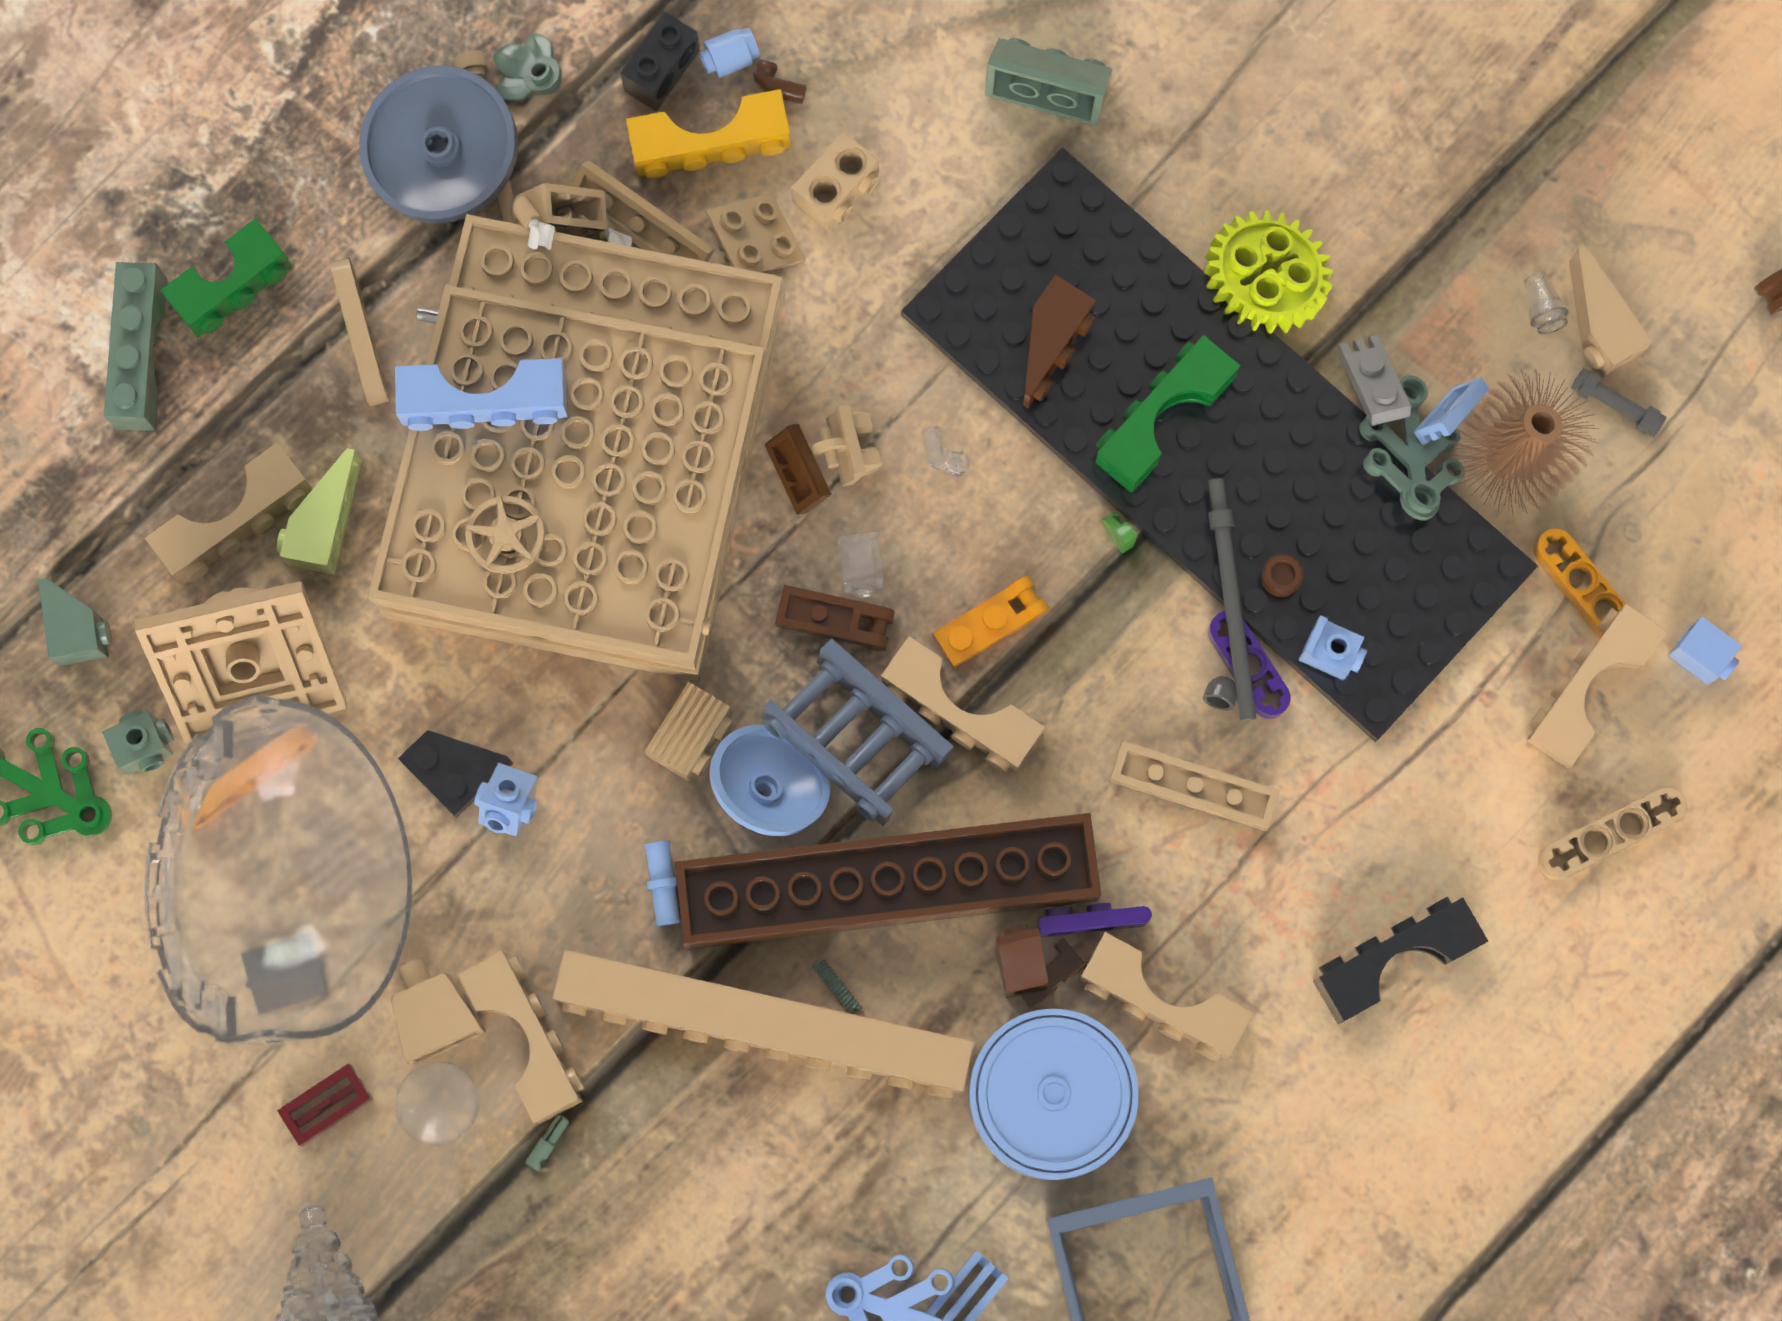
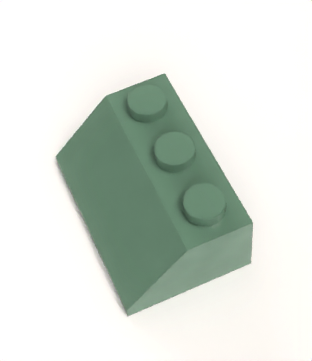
(1047, 80)

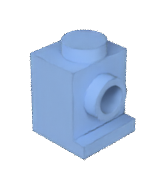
(1319, 654)

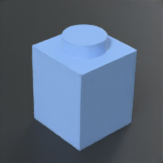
(1706, 651)

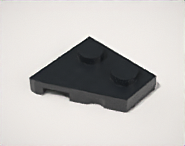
(451, 768)

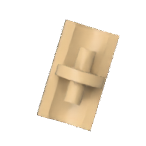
(841, 445)

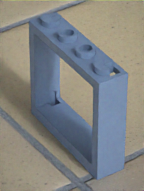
(1200, 1189)

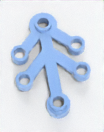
(891, 1309)

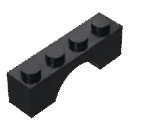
(1355, 984)

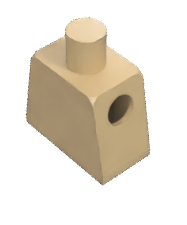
(431, 1014)

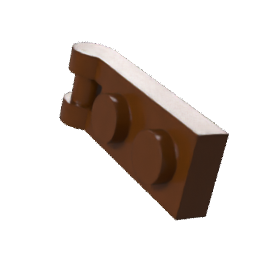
(833, 617)

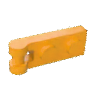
(989, 623)

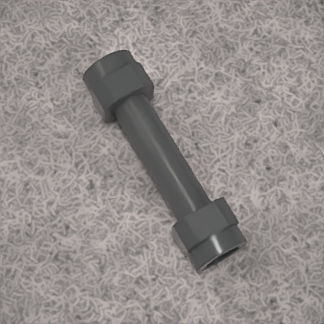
(1648, 420)

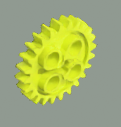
(1249, 243)

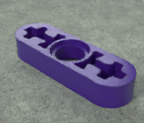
(1273, 685)

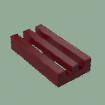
(355, 1085)

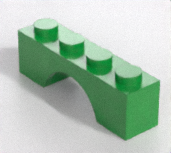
(1198, 377)

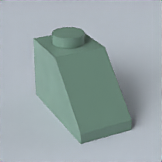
(71, 628)

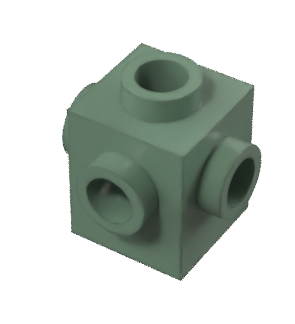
(139, 742)

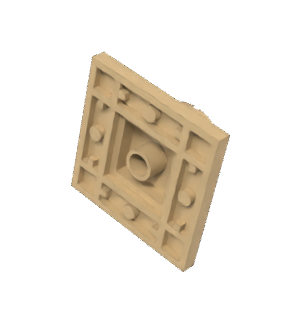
(239, 649)

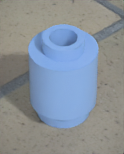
(729, 52)

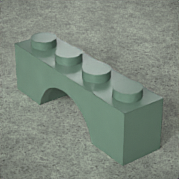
(131, 381)

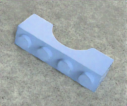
(533, 393)

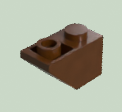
(1021, 961)

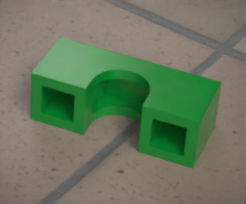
(207, 303)

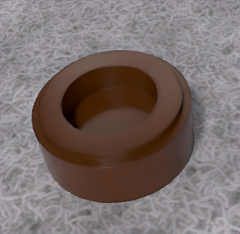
(1281, 575)

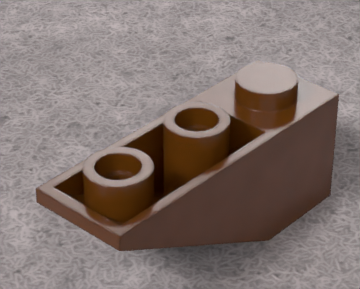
(1055, 324)

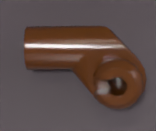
(766, 80)

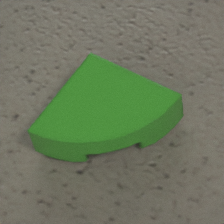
(1121, 533)

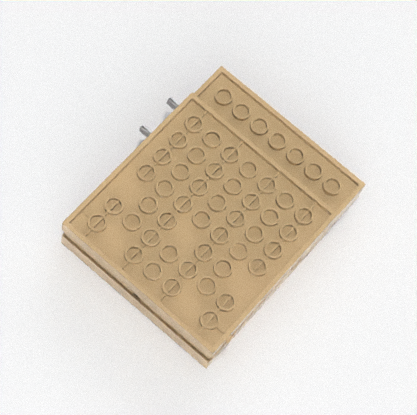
(629, 487)

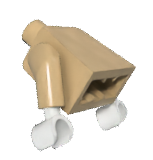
(566, 211)

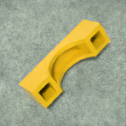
(664, 147)

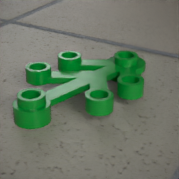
(50, 793)

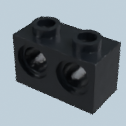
(660, 61)

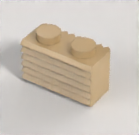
(690, 732)

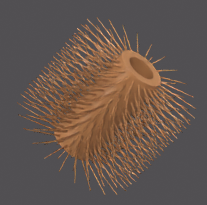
(1524, 442)

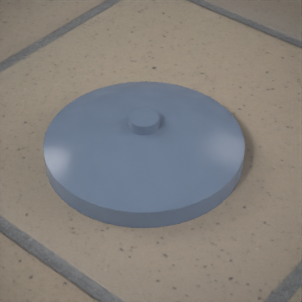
(438, 144)

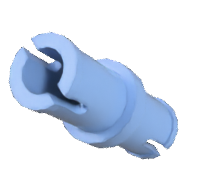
(662, 883)

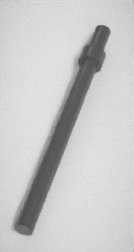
(1222, 521)

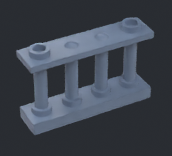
(865, 693)

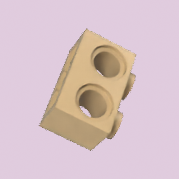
(827, 176)

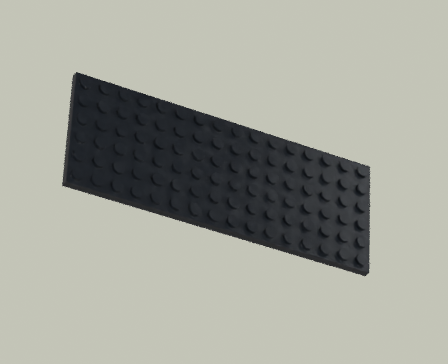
(1273, 435)

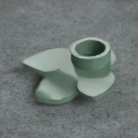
(522, 67)

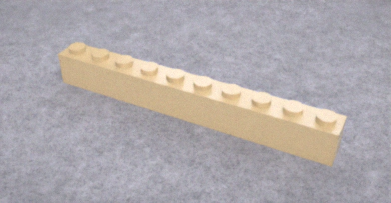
(763, 1022)

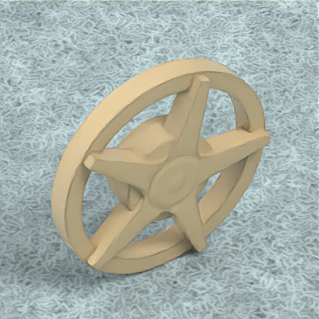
(505, 534)

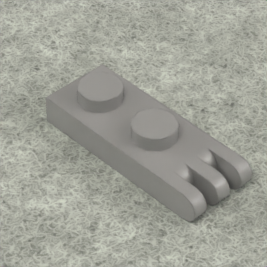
(1375, 381)

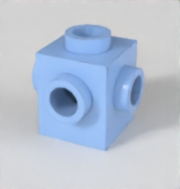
(507, 800)

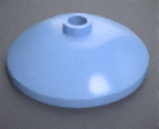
(758, 761)

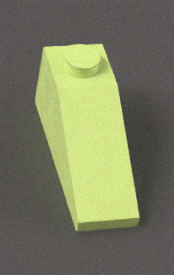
(320, 521)

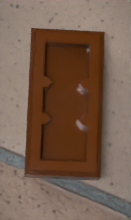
(797, 469)

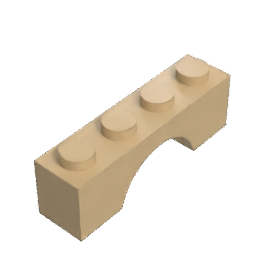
(191, 546)
(1564, 728)
(1003, 735)
(1117, 973)
(546, 1084)

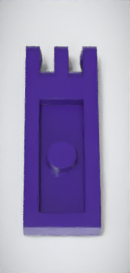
(1097, 919)

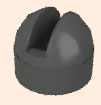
(1221, 693)

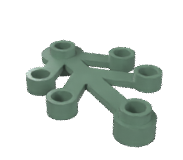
(1417, 496)

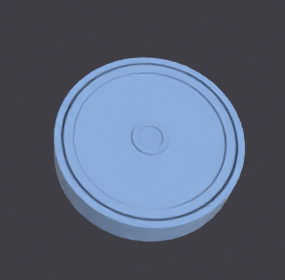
(1053, 1094)

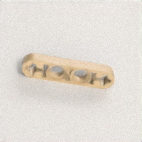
(359, 332)
(1612, 833)

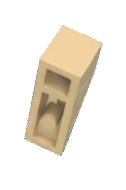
(1605, 321)

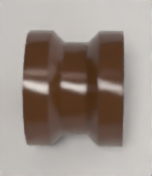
(1772, 291)

